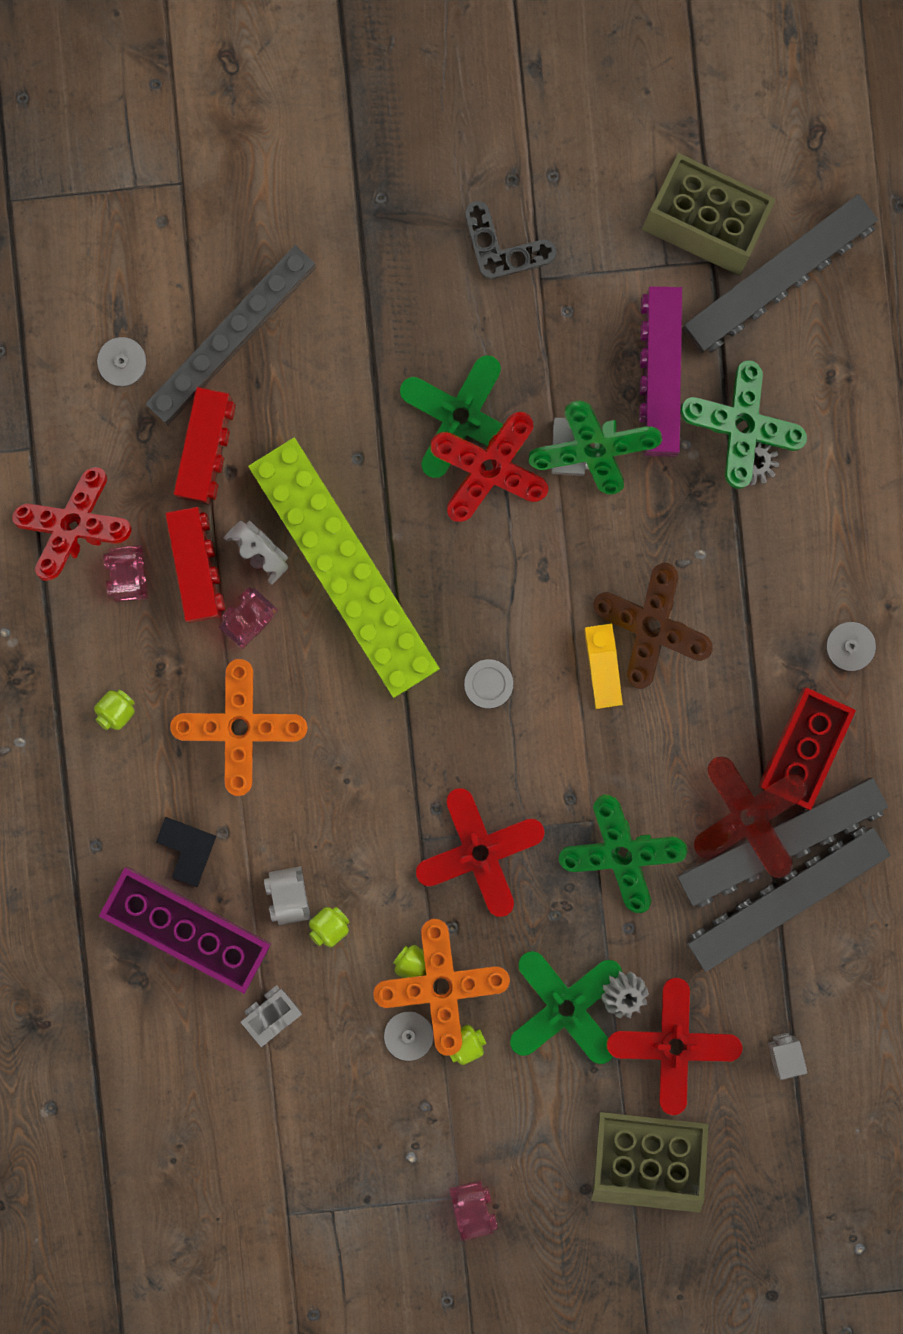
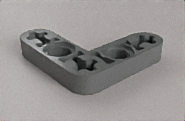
(493, 251)

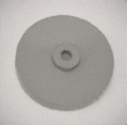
(121, 361)
(850, 646)
(488, 683)
(408, 1035)

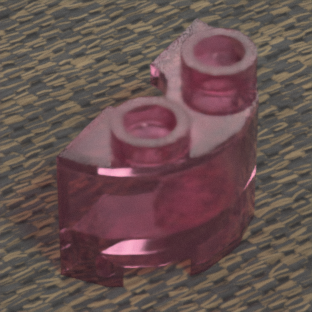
(126, 573)
(248, 618)
(471, 1210)

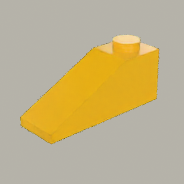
(603, 665)

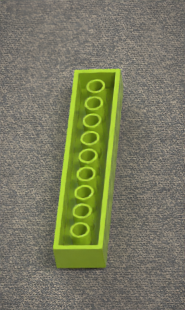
(344, 567)

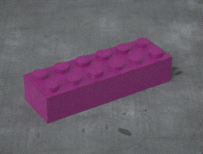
(662, 367)
(185, 929)

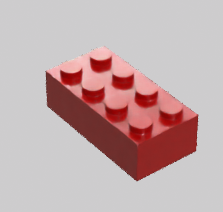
(203, 446)
(194, 565)
(809, 743)

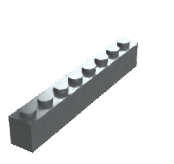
(781, 273)
(231, 334)
(797, 835)
(788, 898)

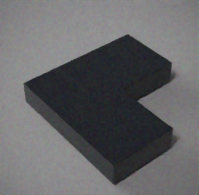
(194, 848)

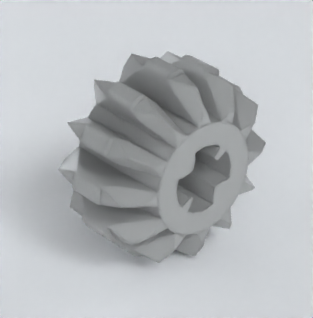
(766, 463)
(624, 994)

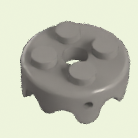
(249, 535)

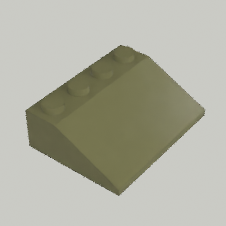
(708, 214)
(650, 1162)

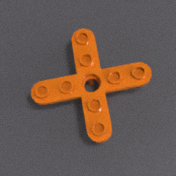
(219, 727)
(460, 983)

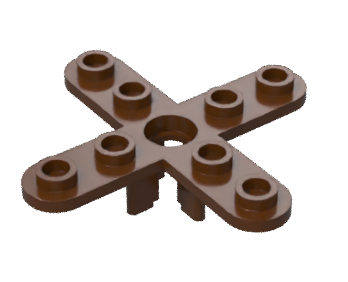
(649, 642)

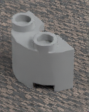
(288, 896)
(271, 1016)

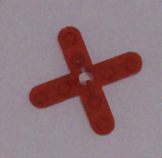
(764, 808)

